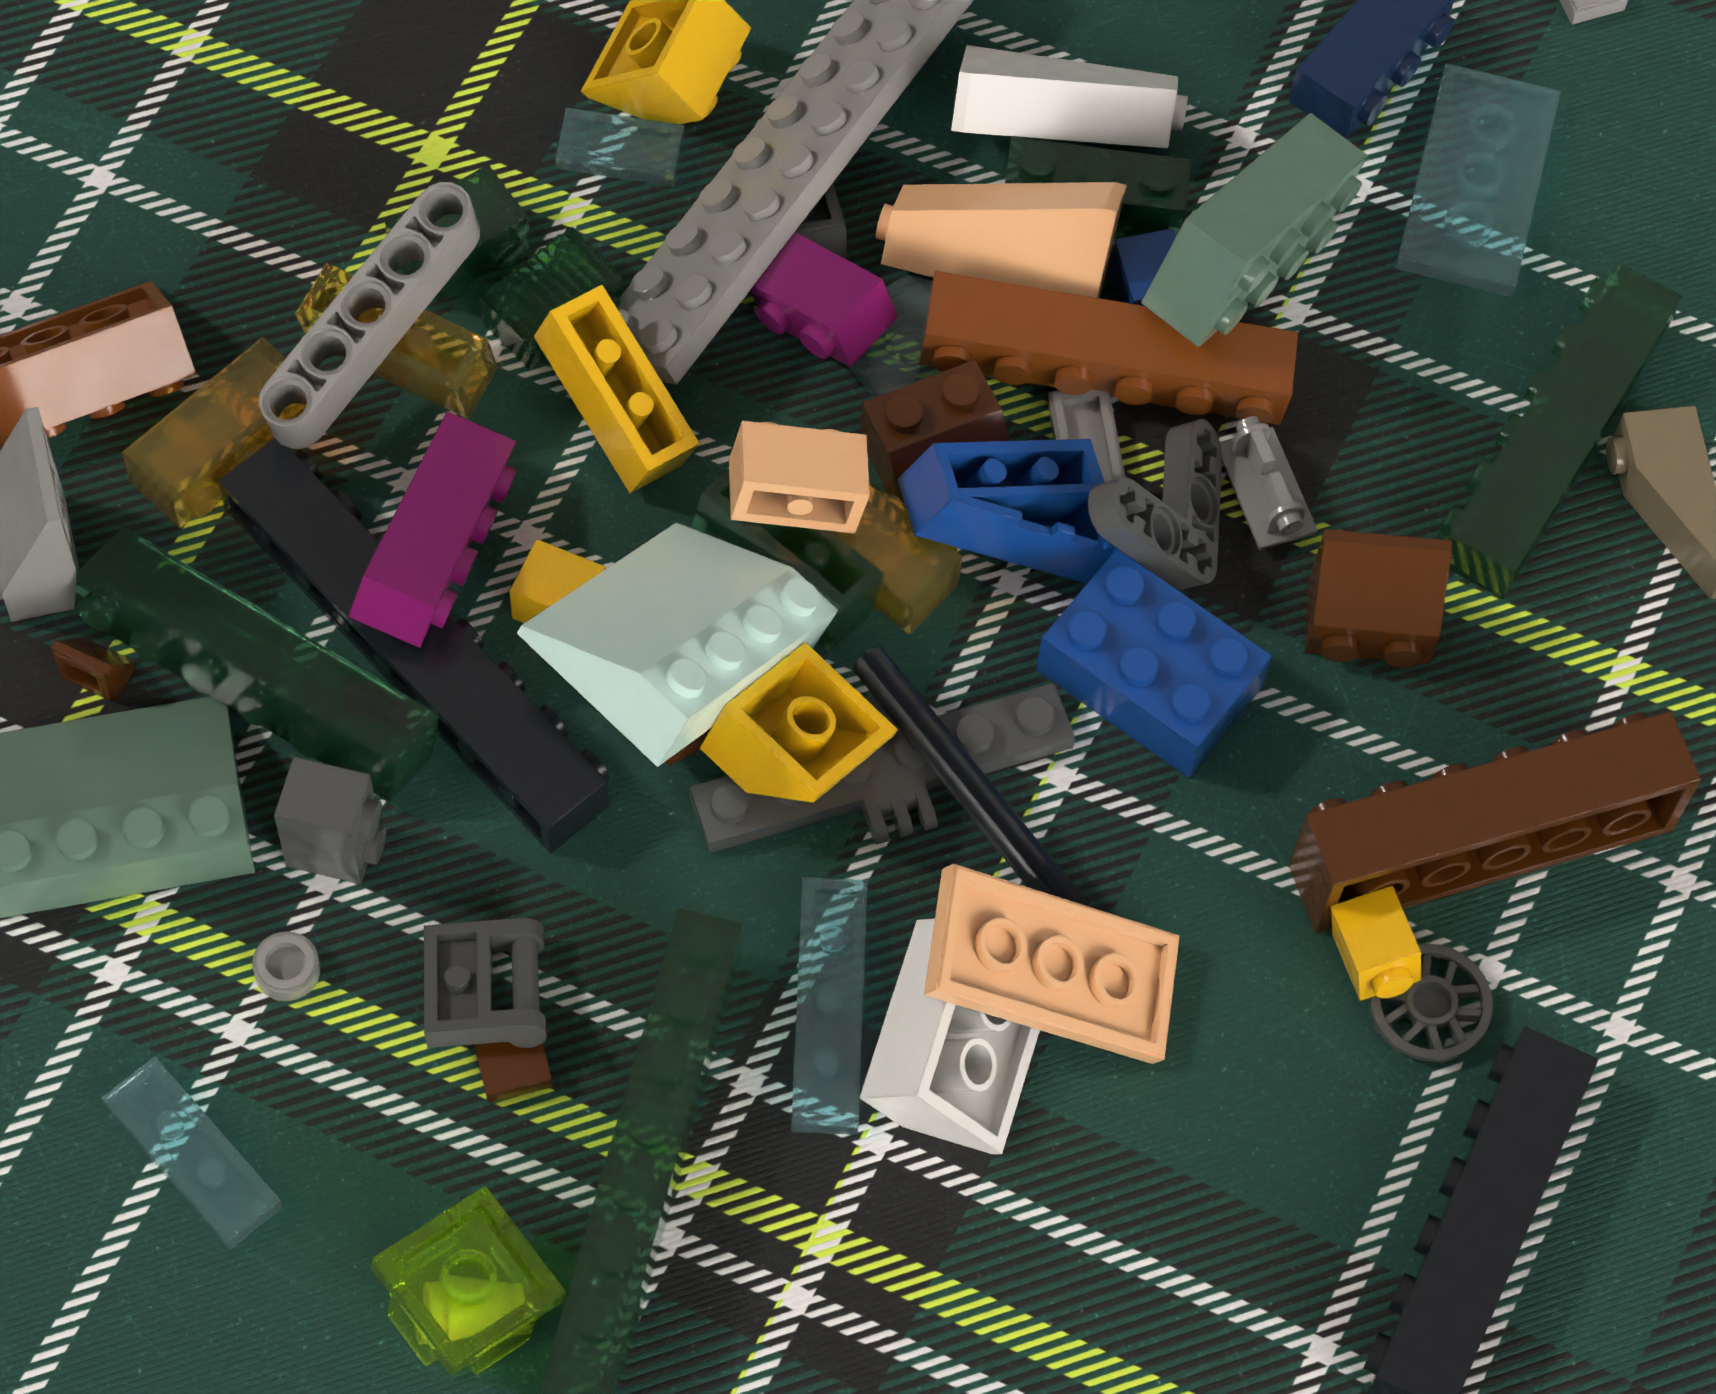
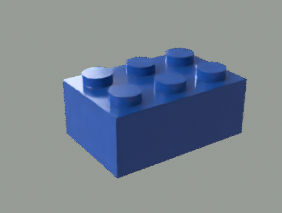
(1153, 662)

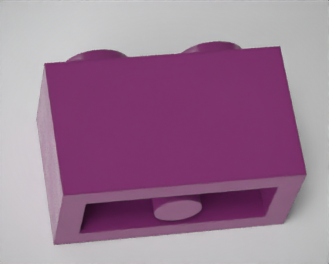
(823, 301)

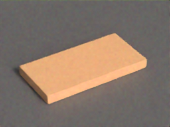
(1052, 964)

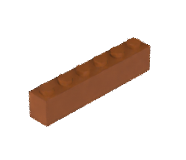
(1105, 346)

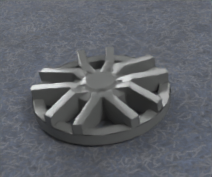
(1434, 1006)

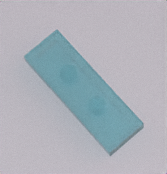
(192, 1153)

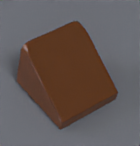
(92, 666)

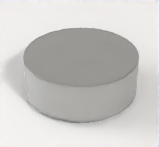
(286, 966)

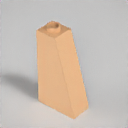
(1006, 232)

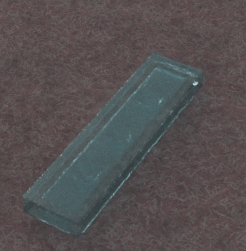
(829, 1006)

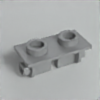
(1265, 485)

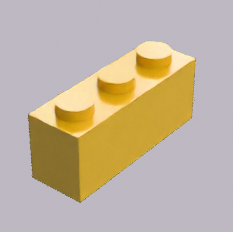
(616, 389)

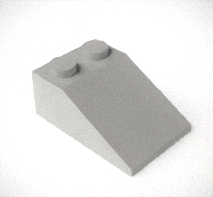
(35, 526)

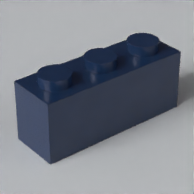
(1365, 57)

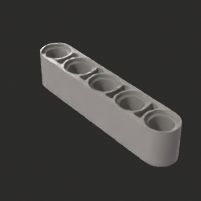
(369, 343)

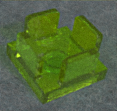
(466, 1286)

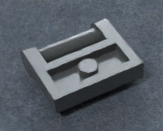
(461, 983)

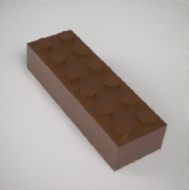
(1496, 817)

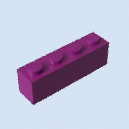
(433, 529)

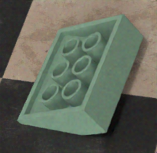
(120, 806)

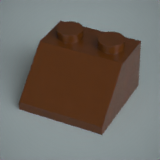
(937, 409)
(1376, 597)

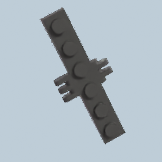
(894, 776)

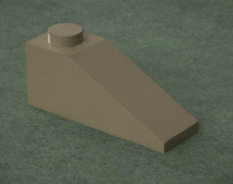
(1670, 484)

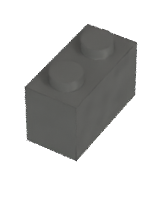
(329, 821)

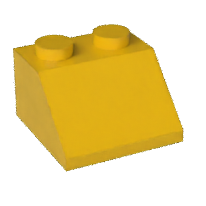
(668, 59)
(796, 730)

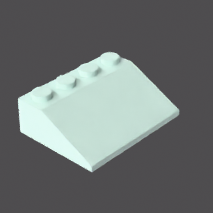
(677, 634)

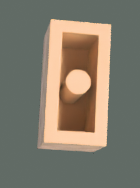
(798, 477)

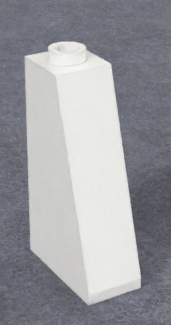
(1065, 100)

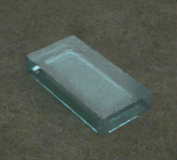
(619, 147)

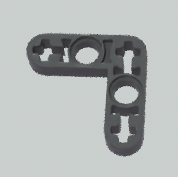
(1181, 532)

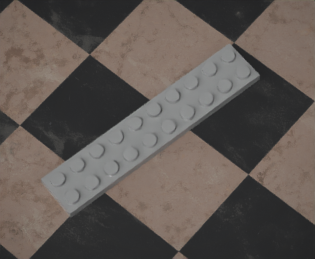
(779, 176)

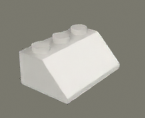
(946, 1064)

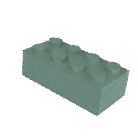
(1256, 231)

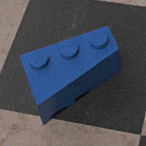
(1011, 502)

